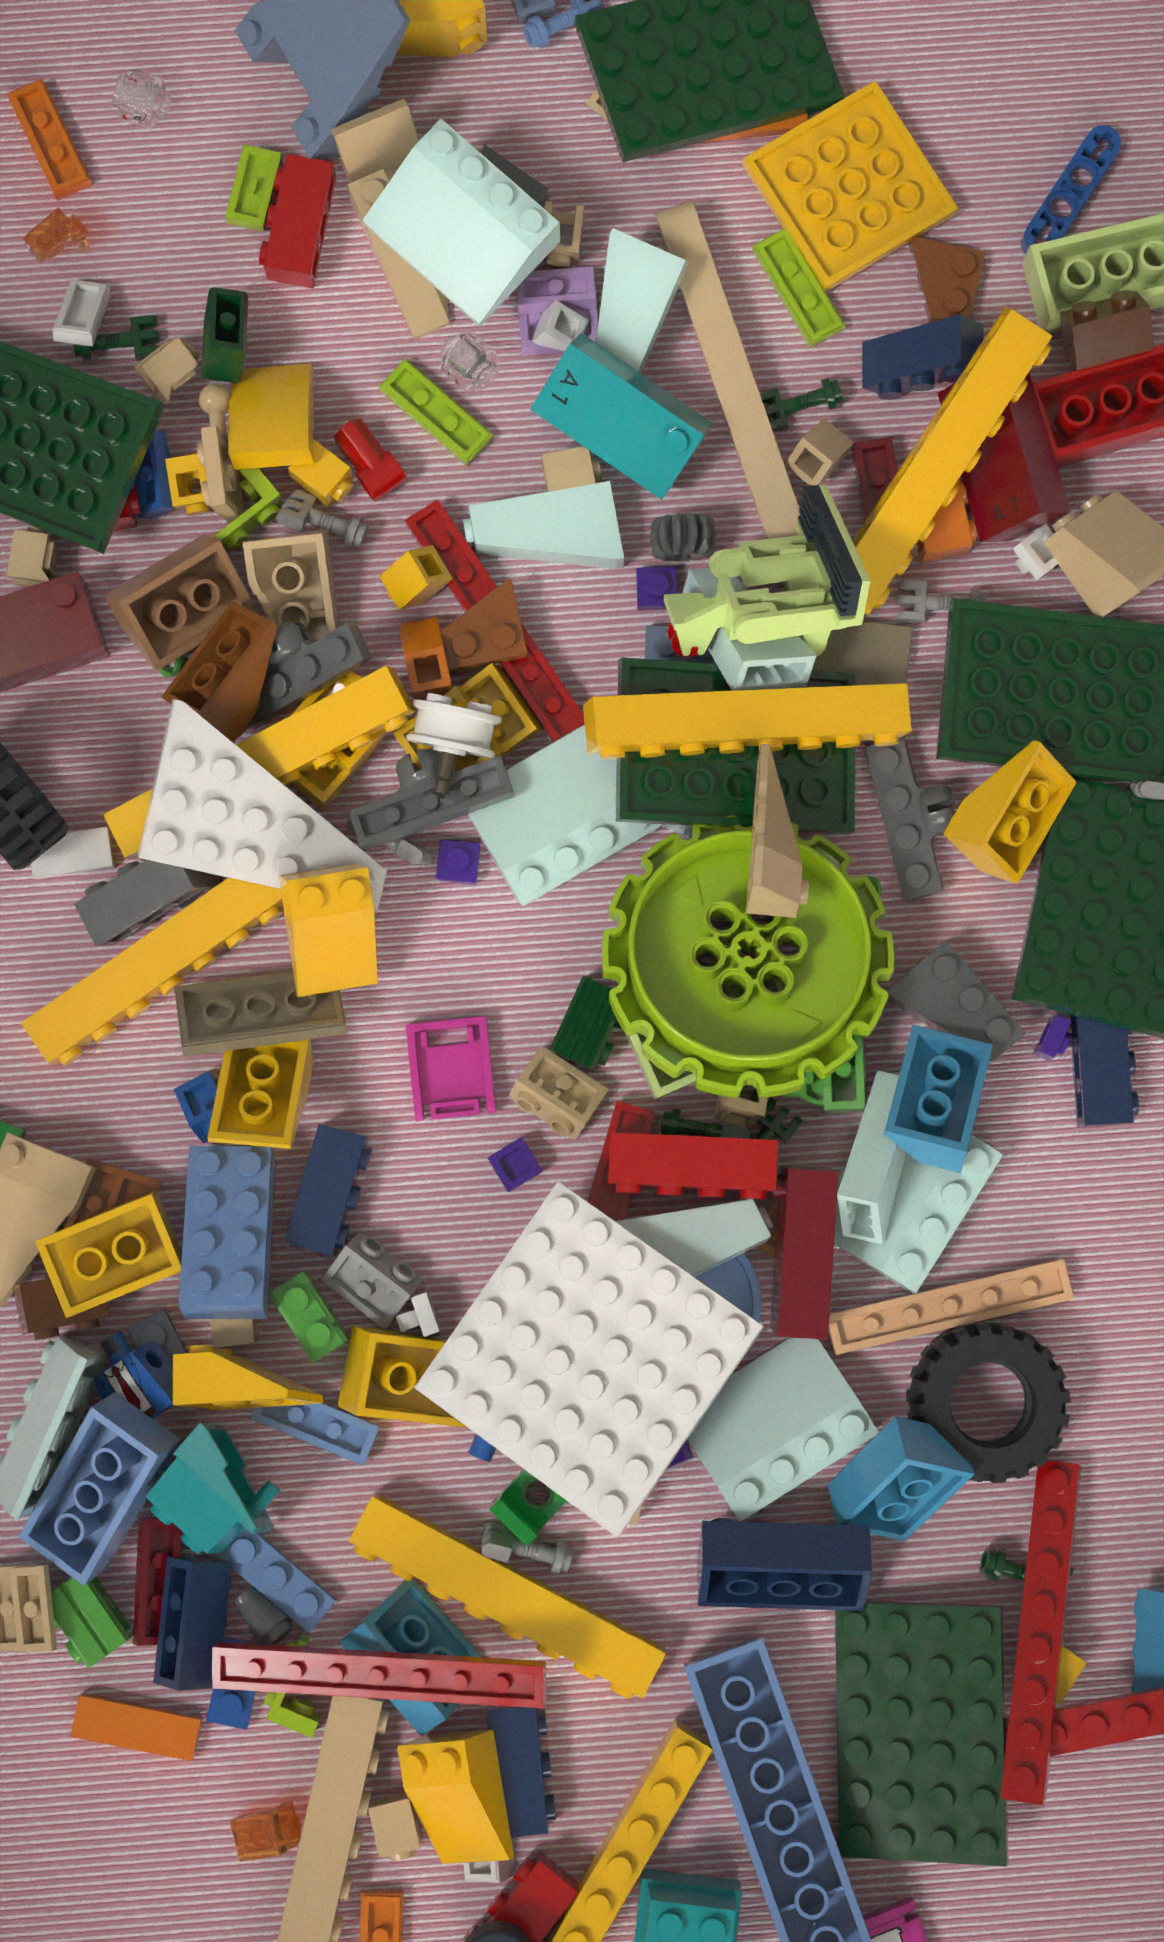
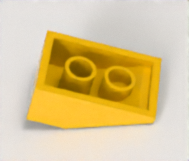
(443, 27)
(1011, 813)
(330, 928)
(262, 1094)
(111, 1254)
(383, 1373)
(220, 1381)
(458, 1795)

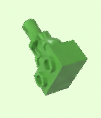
(841, 1091)

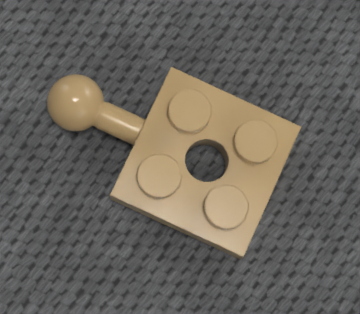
(222, 483)

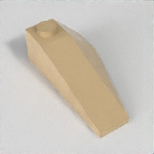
(418, 300)
(294, 580)
(775, 861)
(35, 1197)

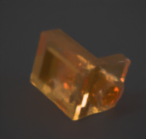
(52, 233)
(266, 1832)

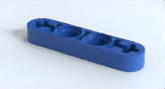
(1070, 192)

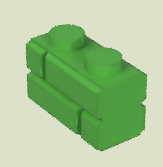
(309, 1316)
(89, 1620)

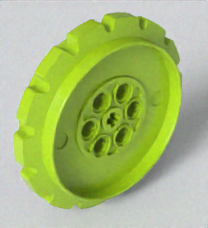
(763, 1034)

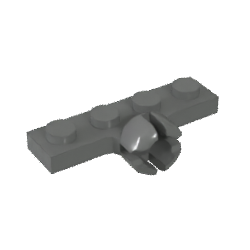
(303, 667)
(419, 808)
(910, 818)

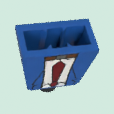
(137, 1375)

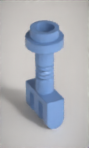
(538, 31)

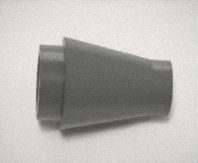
(263, 1618)

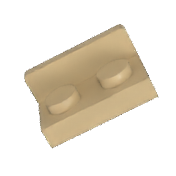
(557, 1093)

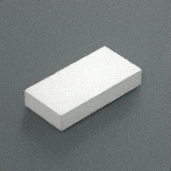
(81, 312)
(76, 854)

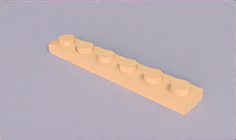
(949, 1306)

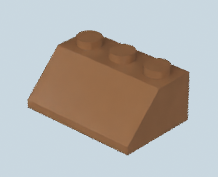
(178, 600)

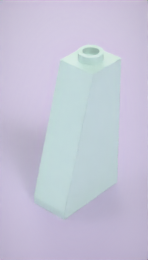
(636, 297)
(551, 526)
(756, 665)
(872, 1168)
(704, 1235)

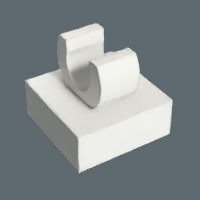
(1034, 554)
(421, 1315)

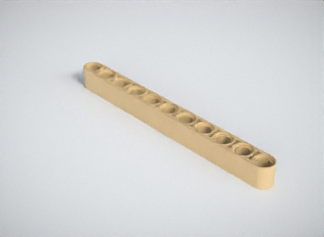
(731, 372)

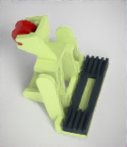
(816, 556)

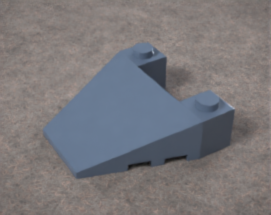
(334, 51)

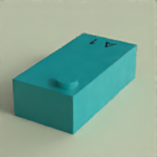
(621, 415)

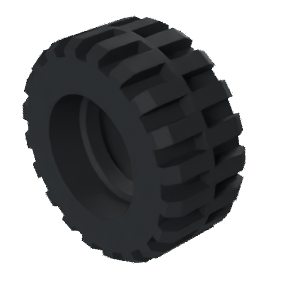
(26, 816)
(1042, 1387)

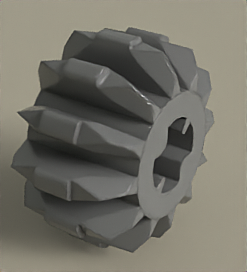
(683, 537)

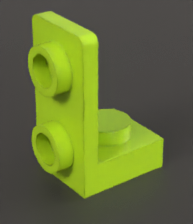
(263, 512)
(295, 1715)

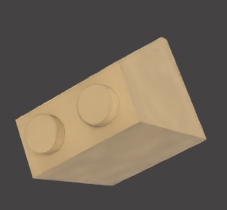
(1108, 551)

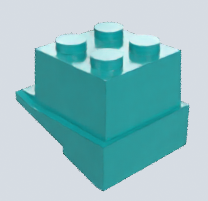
(209, 1492)
(686, 1908)

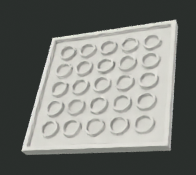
(589, 1358)

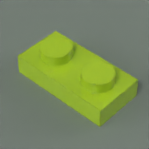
(253, 188)

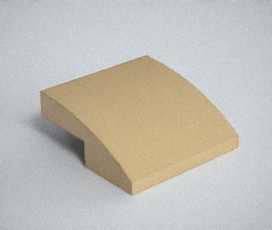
(375, 140)
(26, 1609)

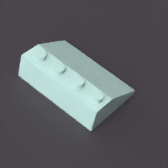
(462, 223)
(558, 818)
(923, 1216)
(48, 1422)
(779, 1425)

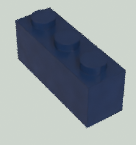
(919, 356)
(1102, 1073)
(328, 1190)
(191, 1620)
(523, 1767)

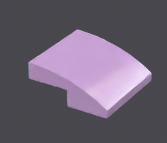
(541, 288)

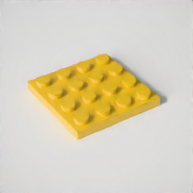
(850, 185)

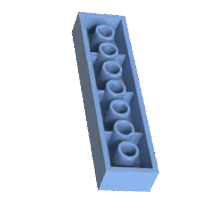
(775, 1795)

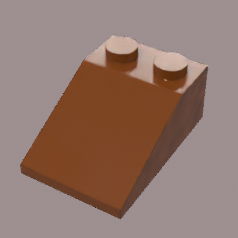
(227, 671)

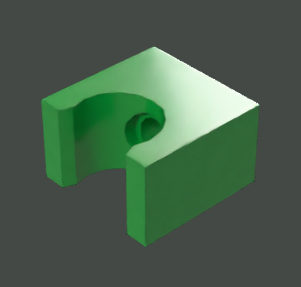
(520, 1513)

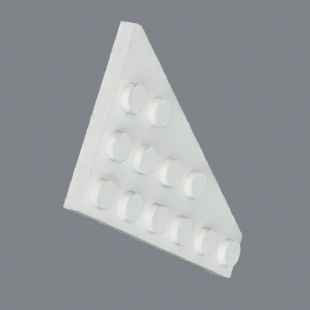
(233, 818)

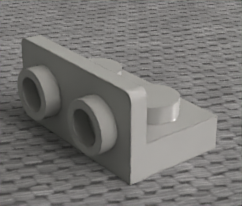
(372, 1279)

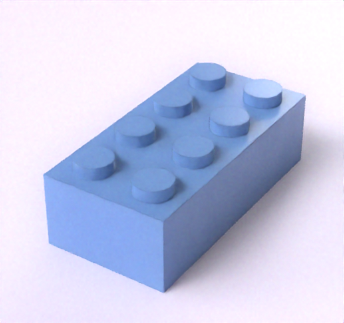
(227, 1232)
(99, 1488)

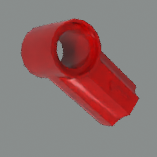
(374, 467)

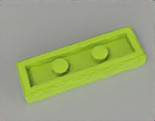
(798, 288)
(436, 412)

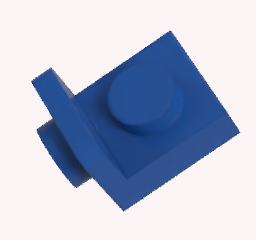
(197, 1103)

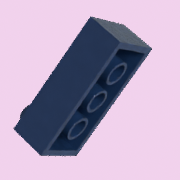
(783, 1565)

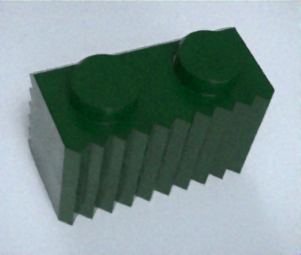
(224, 335)
(587, 1026)

